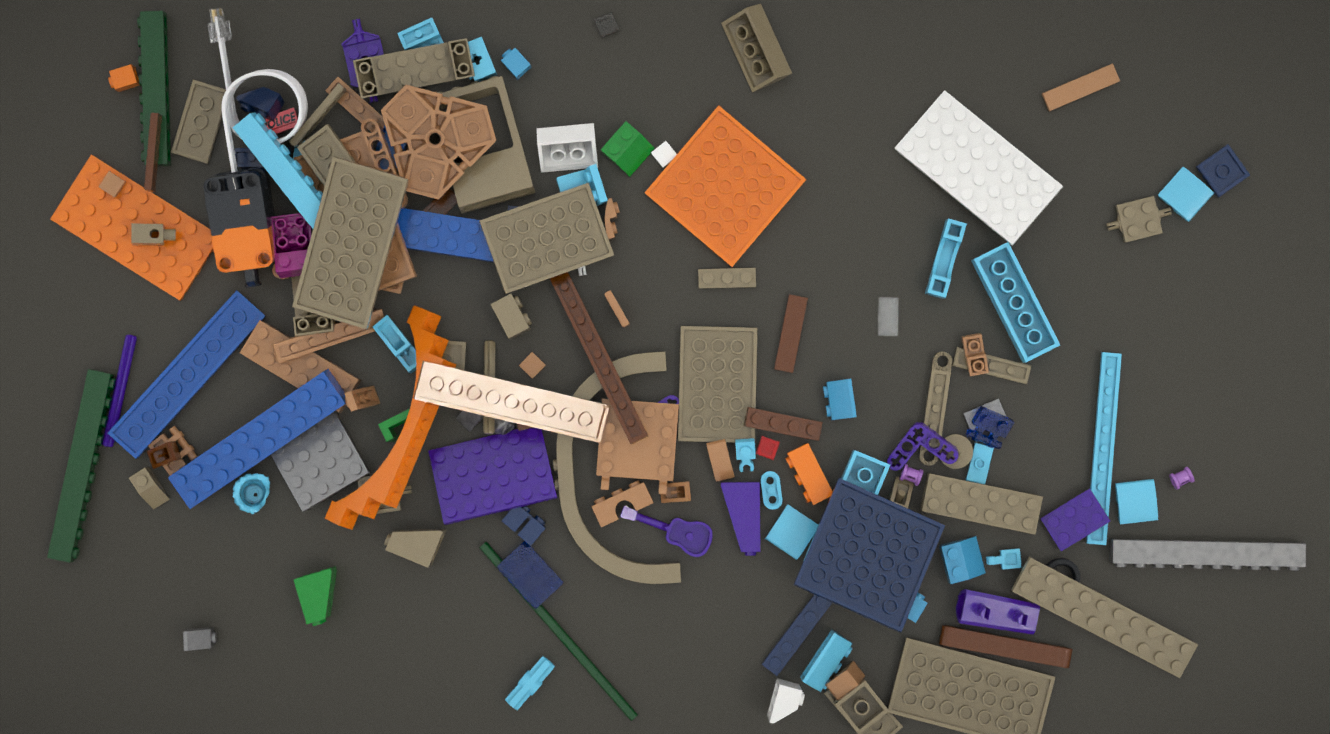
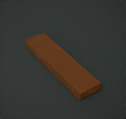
(153, 152)
(791, 333)

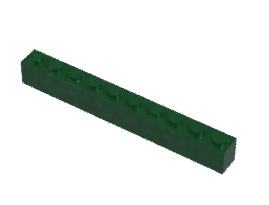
(81, 466)

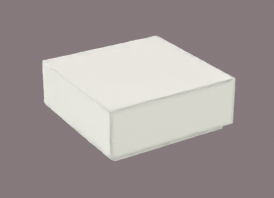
(664, 154)

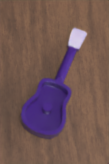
(691, 536)

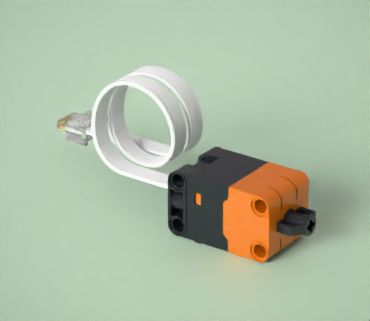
(239, 199)

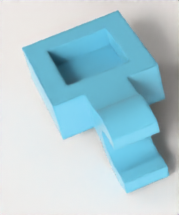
(1008, 559)

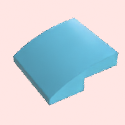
(420, 35)
(1185, 194)
(1136, 501)
(792, 532)

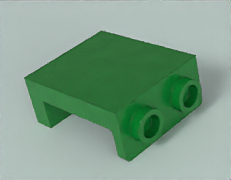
(388, 425)

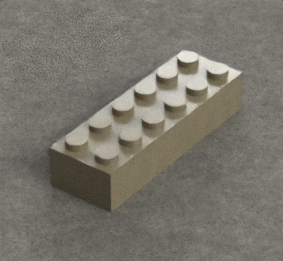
(981, 503)

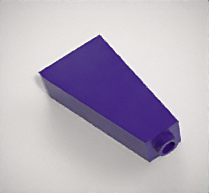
(744, 510)

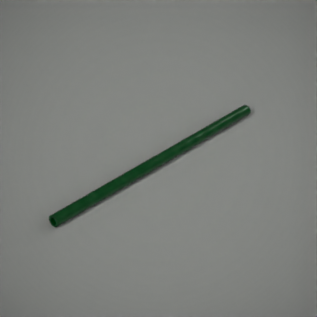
(570, 645)

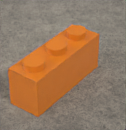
(809, 474)

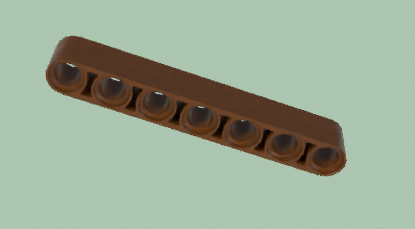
(1005, 646)

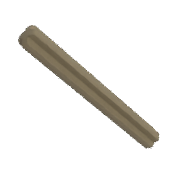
(489, 370)

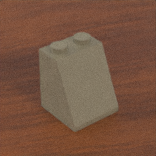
(416, 545)

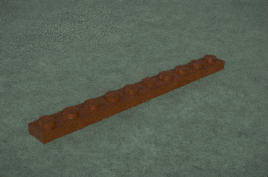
(599, 358)

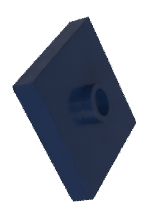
(1223, 170)

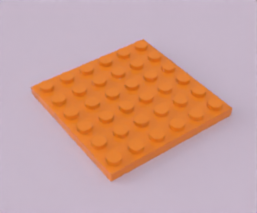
(725, 186)

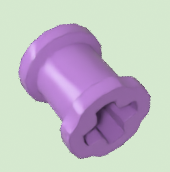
(911, 474)
(1181, 478)

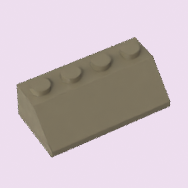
(756, 47)

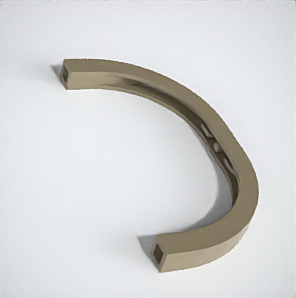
(638, 572)

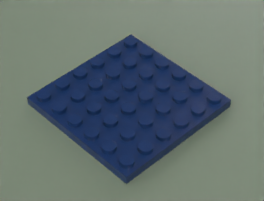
(869, 555)

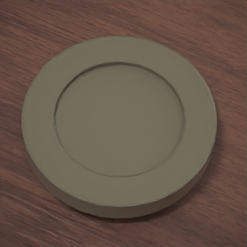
(965, 451)

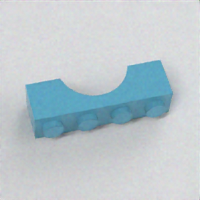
(945, 257)

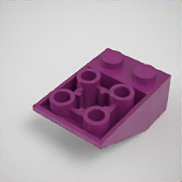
(291, 243)

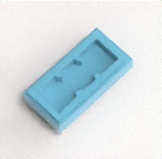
(979, 464)

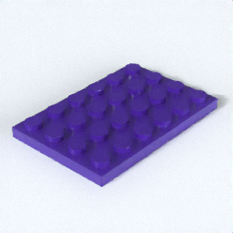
(492, 474)

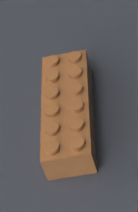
(296, 370)

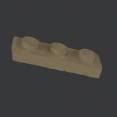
(727, 278)

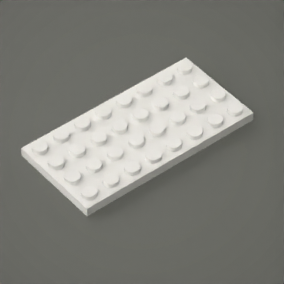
(978, 167)

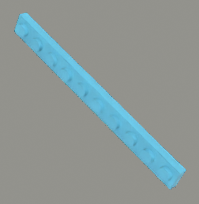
(1105, 437)

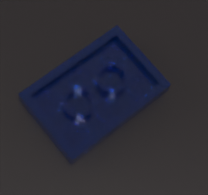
(530, 574)

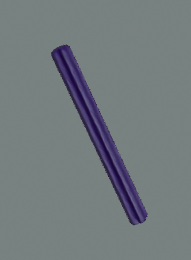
(120, 387)

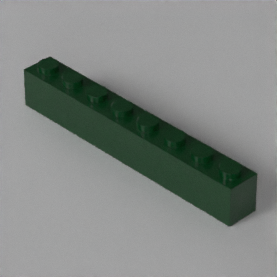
(154, 80)

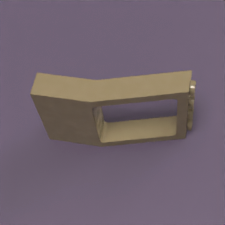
(495, 175)

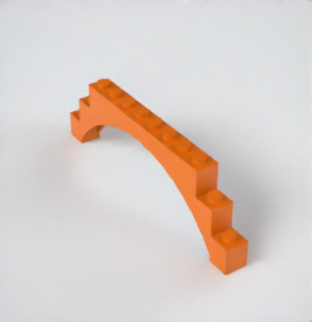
(392, 476)

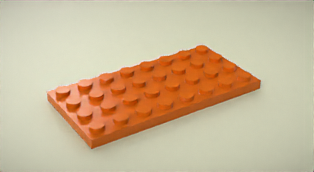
(107, 226)

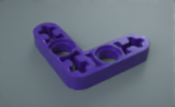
(922, 440)

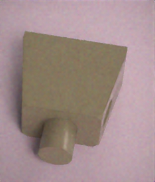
(142, 234)

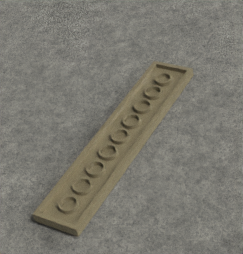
(1104, 617)

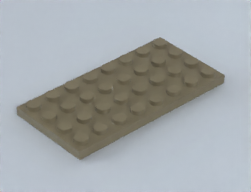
(350, 242)
(968, 691)

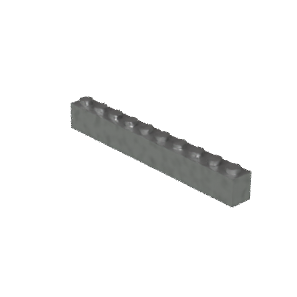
(1207, 553)

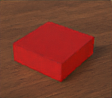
(767, 447)

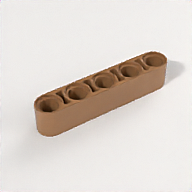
(384, 153)

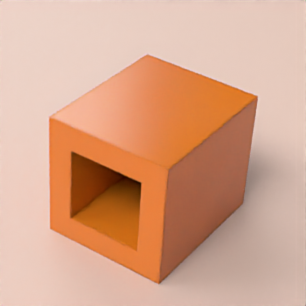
(124, 78)

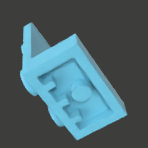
(589, 175)

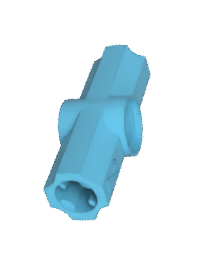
(530, 682)

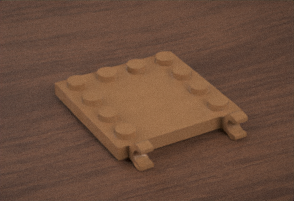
(646, 459)

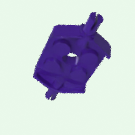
(358, 46)

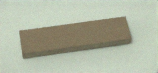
(318, 115)
(997, 367)

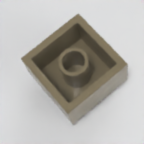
(511, 316)
(861, 707)

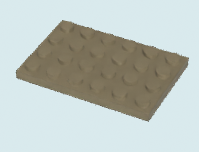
(546, 238)
(716, 383)

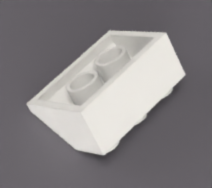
(567, 147)
(785, 700)

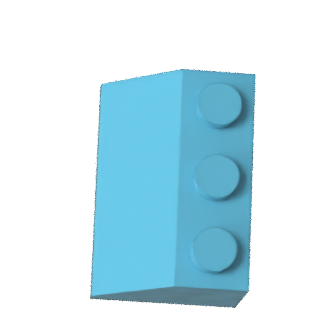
(826, 660)

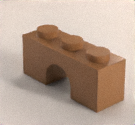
(606, 508)

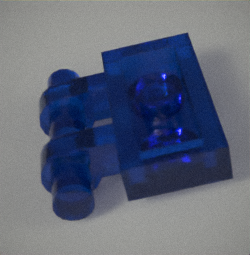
(993, 422)

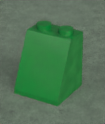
(316, 594)

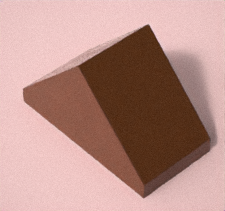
(164, 454)

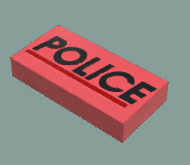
(283, 122)

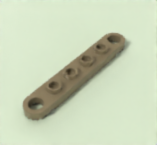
(936, 402)

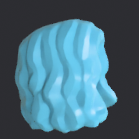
(245, 489)

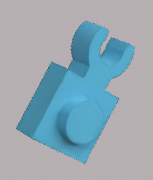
(745, 452)

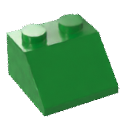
(627, 149)

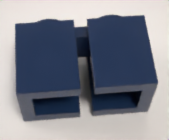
(531, 530)

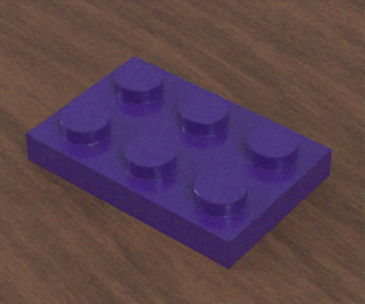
(1075, 519)

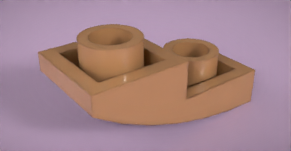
(610, 213)
(975, 354)
(720, 460)

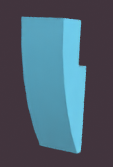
(397, 343)

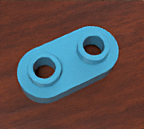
(771, 490)

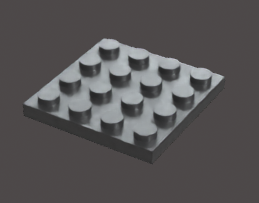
(320, 462)

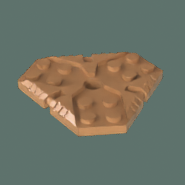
(463, 132)

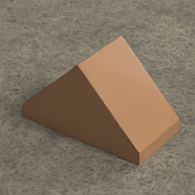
(677, 492)
(845, 680)

